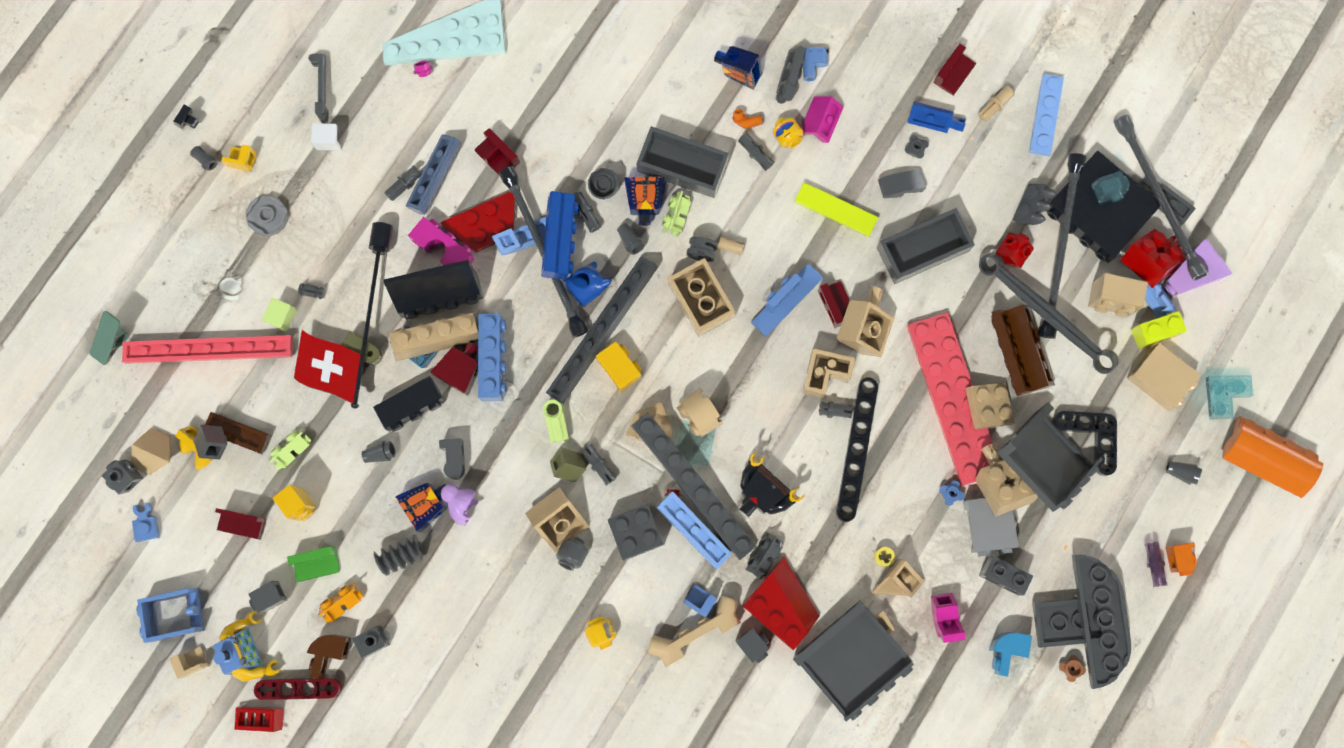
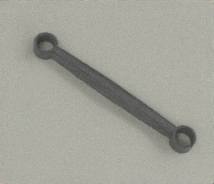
(1048, 313)

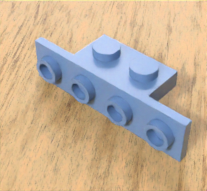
(781, 303)

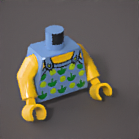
(238, 653)

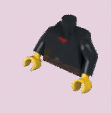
(764, 490)

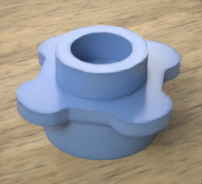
(950, 499)

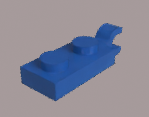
(934, 118)

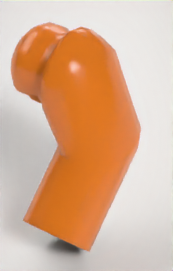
(744, 121)

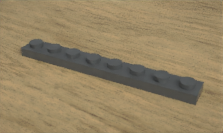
(602, 330)
(693, 486)

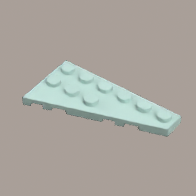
(462, 34)

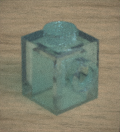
(1111, 187)

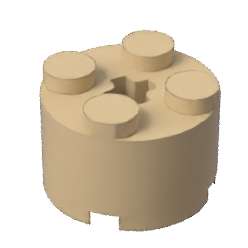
(700, 413)

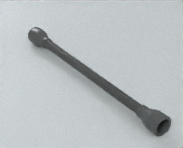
(1196, 267)

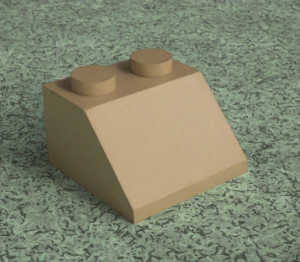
(556, 519)

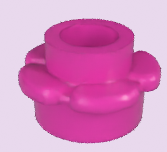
(422, 68)

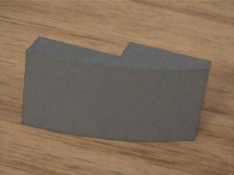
(901, 183)

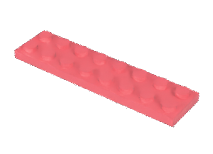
(946, 382)

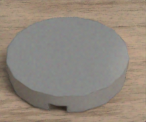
(267, 215)

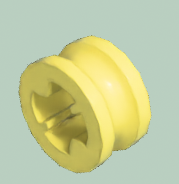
(887, 551)

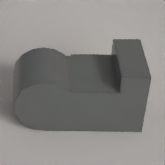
(455, 460)

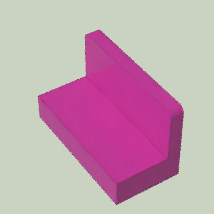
(822, 117)

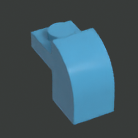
(1007, 645)

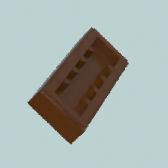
(240, 433)

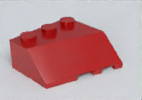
(783, 605)

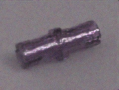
(1156, 564)

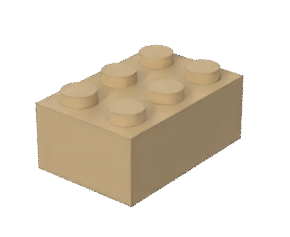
(701, 297)

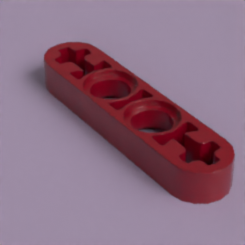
(297, 688)

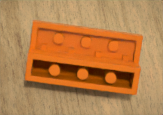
(1272, 457)

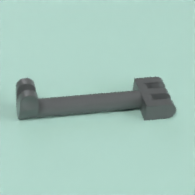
(321, 110)

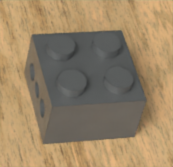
(635, 532)

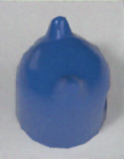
(586, 284)

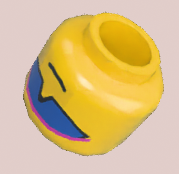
(788, 132)

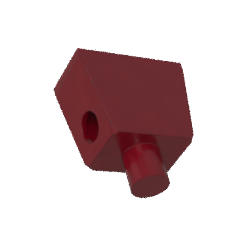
(458, 368)

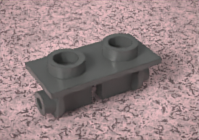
(768, 547)

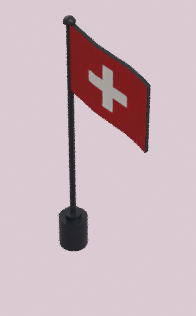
(331, 365)

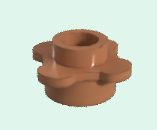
(1078, 670)

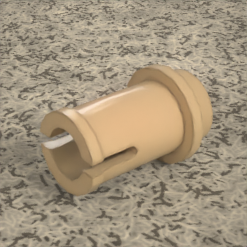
(730, 245)

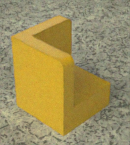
(240, 158)

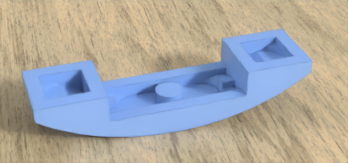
(518, 239)

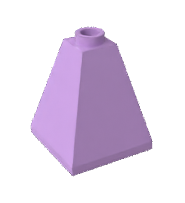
(1181, 281)

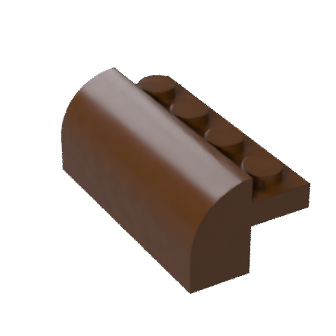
(1022, 350)

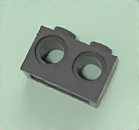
(1006, 576)

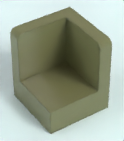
(568, 465)

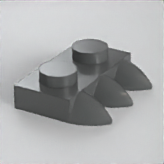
(1033, 203)

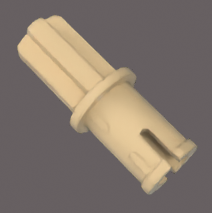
(996, 103)

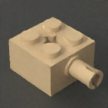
(866, 325)
(1002, 485)

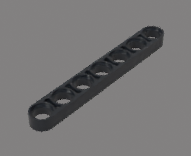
(850, 458)

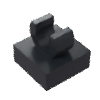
(184, 117)

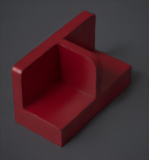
(496, 152)

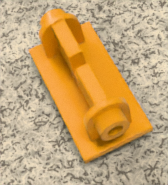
(346, 596)

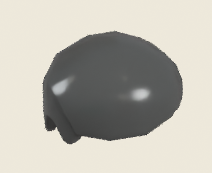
(603, 183)

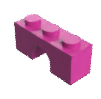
(427, 235)

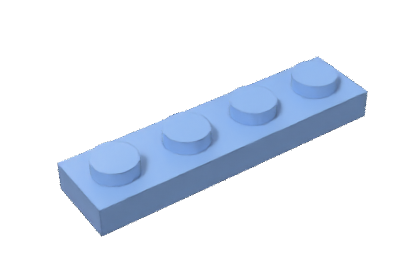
(1046, 115)
(693, 530)

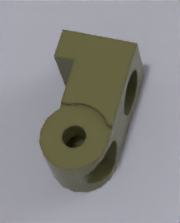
(372, 354)

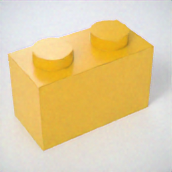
(619, 367)
(294, 503)

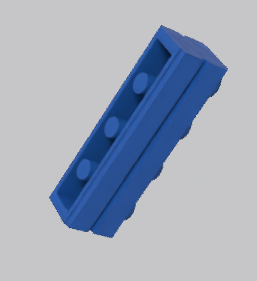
(558, 235)

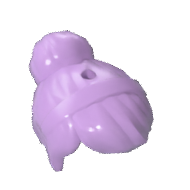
(458, 502)

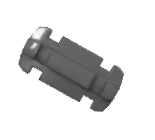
(311, 291)

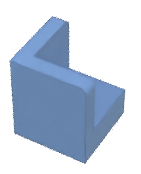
(700, 601)

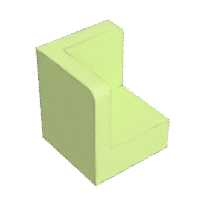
(279, 314)

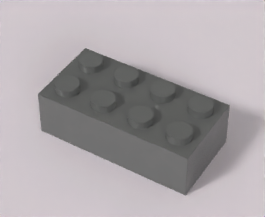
(682, 162)
(925, 246)

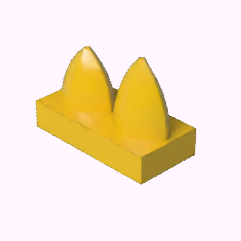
(186, 437)

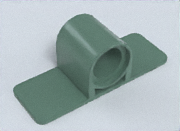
(107, 338)

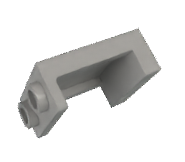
(988, 531)

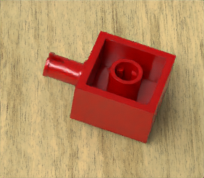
(1154, 257)

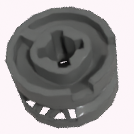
(702, 248)

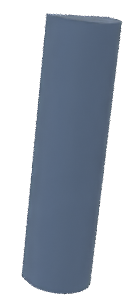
(433, 174)

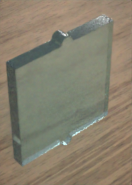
(693, 448)

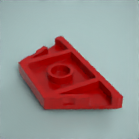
(482, 222)

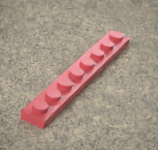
(207, 349)

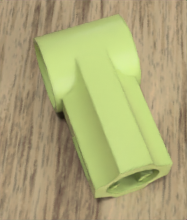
(556, 424)

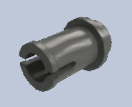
(208, 161)

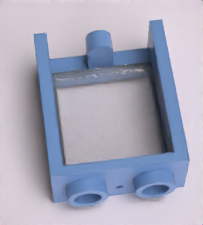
(170, 615)

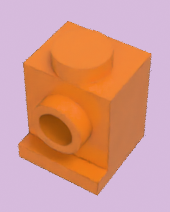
(1181, 559)

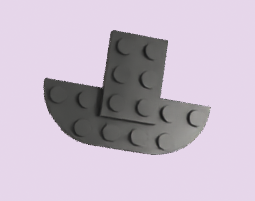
(1093, 619)

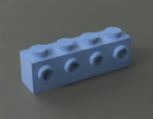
(490, 357)

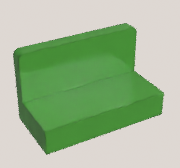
(314, 563)

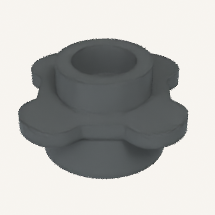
(916, 152)

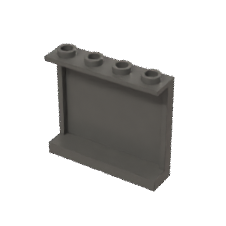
(1048, 460)
(854, 661)

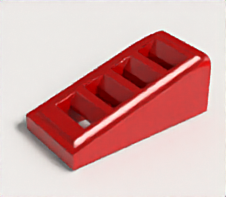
(272, 723)

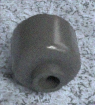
(572, 553)

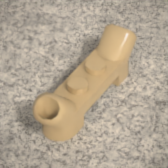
(671, 651)

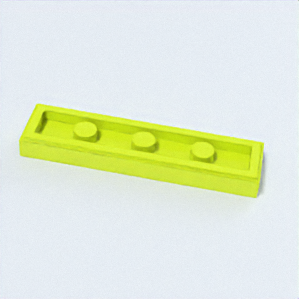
(836, 209)

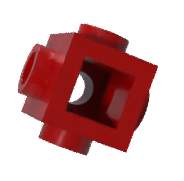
(1015, 249)

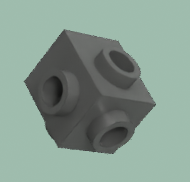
(121, 476)

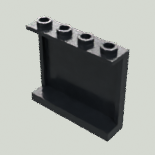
(1107, 225)

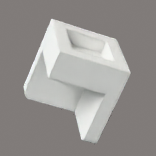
(325, 137)

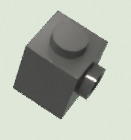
(210, 442)
(267, 597)
(371, 641)
(754, 645)

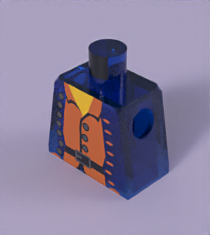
(740, 66)
(644, 197)
(422, 505)

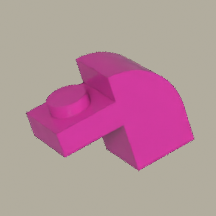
(946, 618)

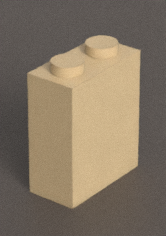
(1164, 377)

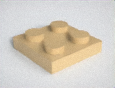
(990, 406)

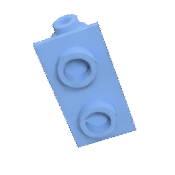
(1159, 301)

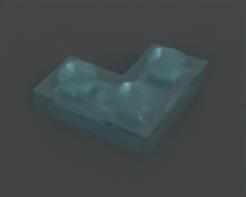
(1222, 390)

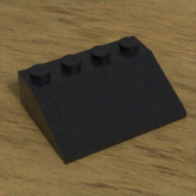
(434, 289)

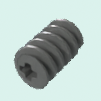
(398, 557)

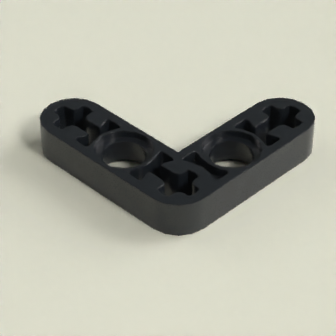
(1101, 433)

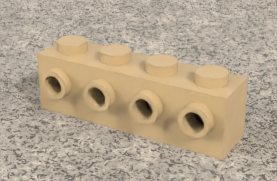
(433, 336)

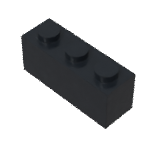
(409, 404)

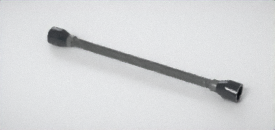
(1075, 165)
(510, 179)

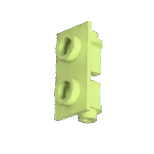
(678, 205)
(283, 454)

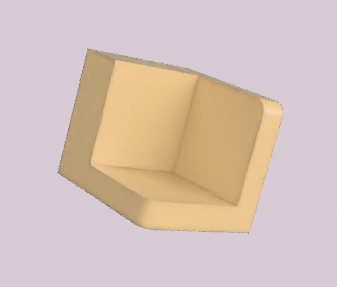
(189, 663)

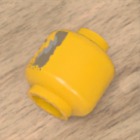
(600, 632)

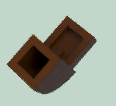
(327, 647)

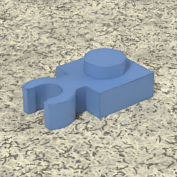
(145, 527)

